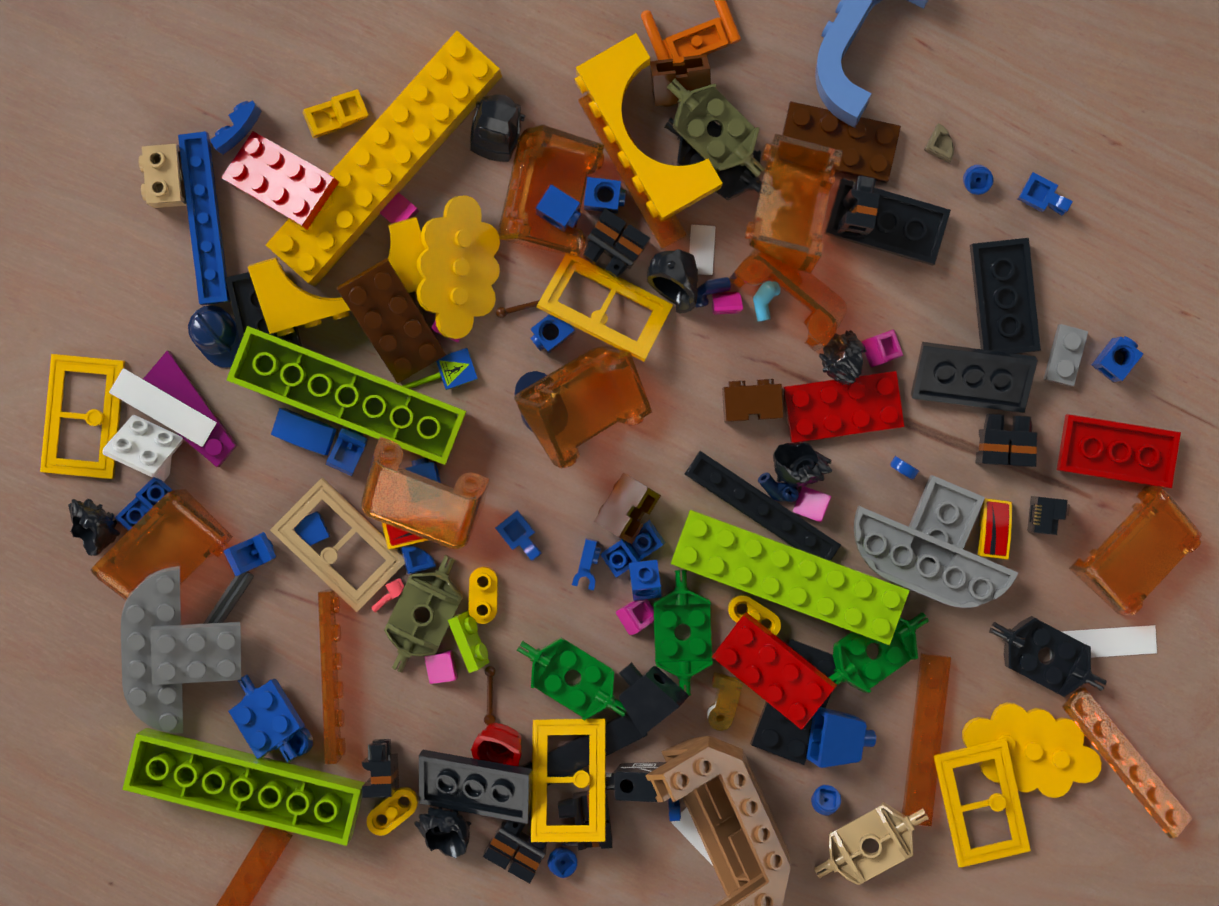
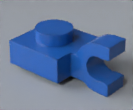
(1040, 192)
(517, 532)
(589, 556)

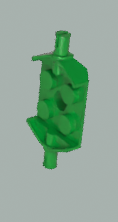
(691, 654)
(864, 673)
(584, 698)

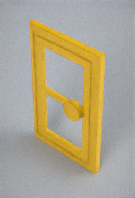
(596, 323)
(109, 418)
(595, 779)
(1007, 800)

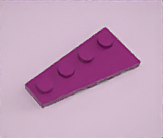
(174, 381)

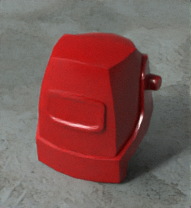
(498, 744)

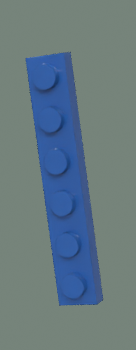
(203, 218)

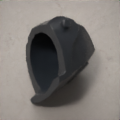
(496, 128)
(675, 278)

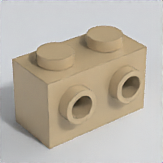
(162, 176)

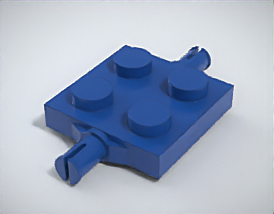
(266, 718)

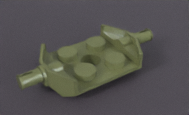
(737, 135)
(426, 590)

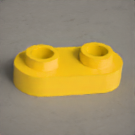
(483, 595)
(754, 609)
(393, 810)

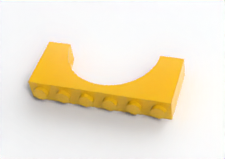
(665, 186)
(289, 306)

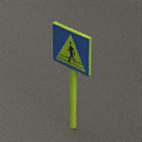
(454, 370)

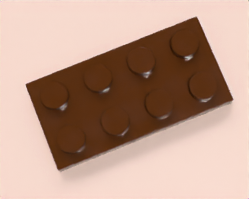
(866, 148)
(391, 320)

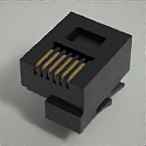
(1045, 514)

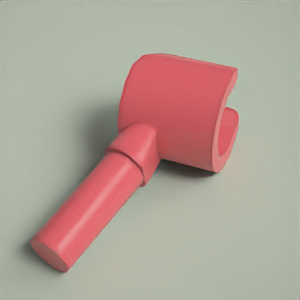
(394, 588)

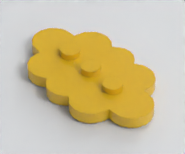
(458, 267)
(1042, 749)

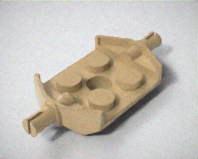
(883, 824)

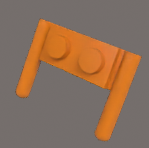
(696, 40)

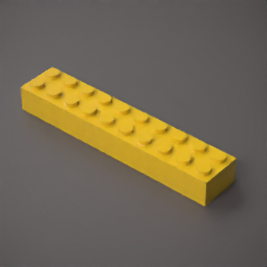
(389, 156)

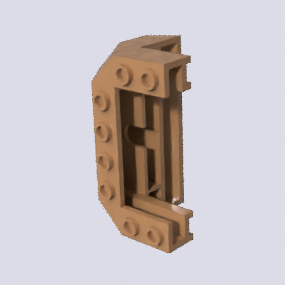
(729, 818)

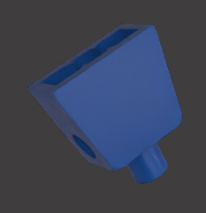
(837, 738)

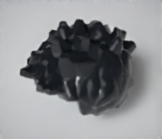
(843, 357)
(800, 464)
(92, 526)
(444, 831)

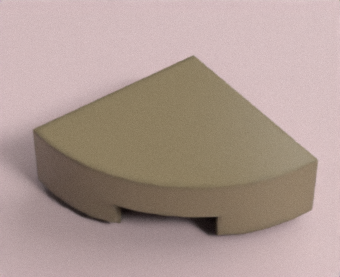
(940, 144)

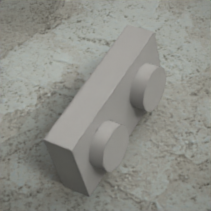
(1065, 355)

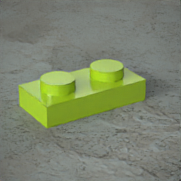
(469, 643)

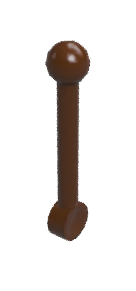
(501, 312)
(489, 717)

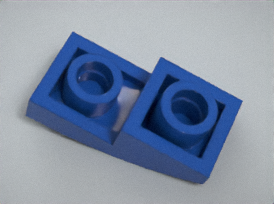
(243, 118)
(303, 431)
(144, 501)
(623, 553)

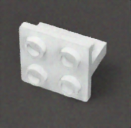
(144, 447)

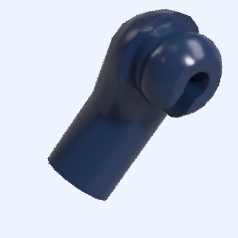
(710, 287)
(778, 490)

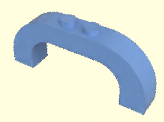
(834, 88)

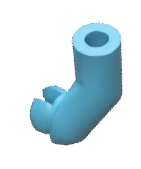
(763, 297)

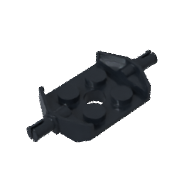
(734, 180)
(1069, 661)

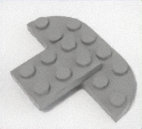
(930, 551)
(164, 654)

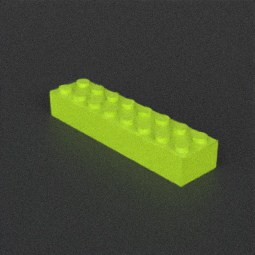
(346, 395)
(790, 577)
(244, 786)

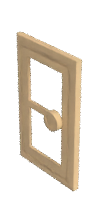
(321, 563)

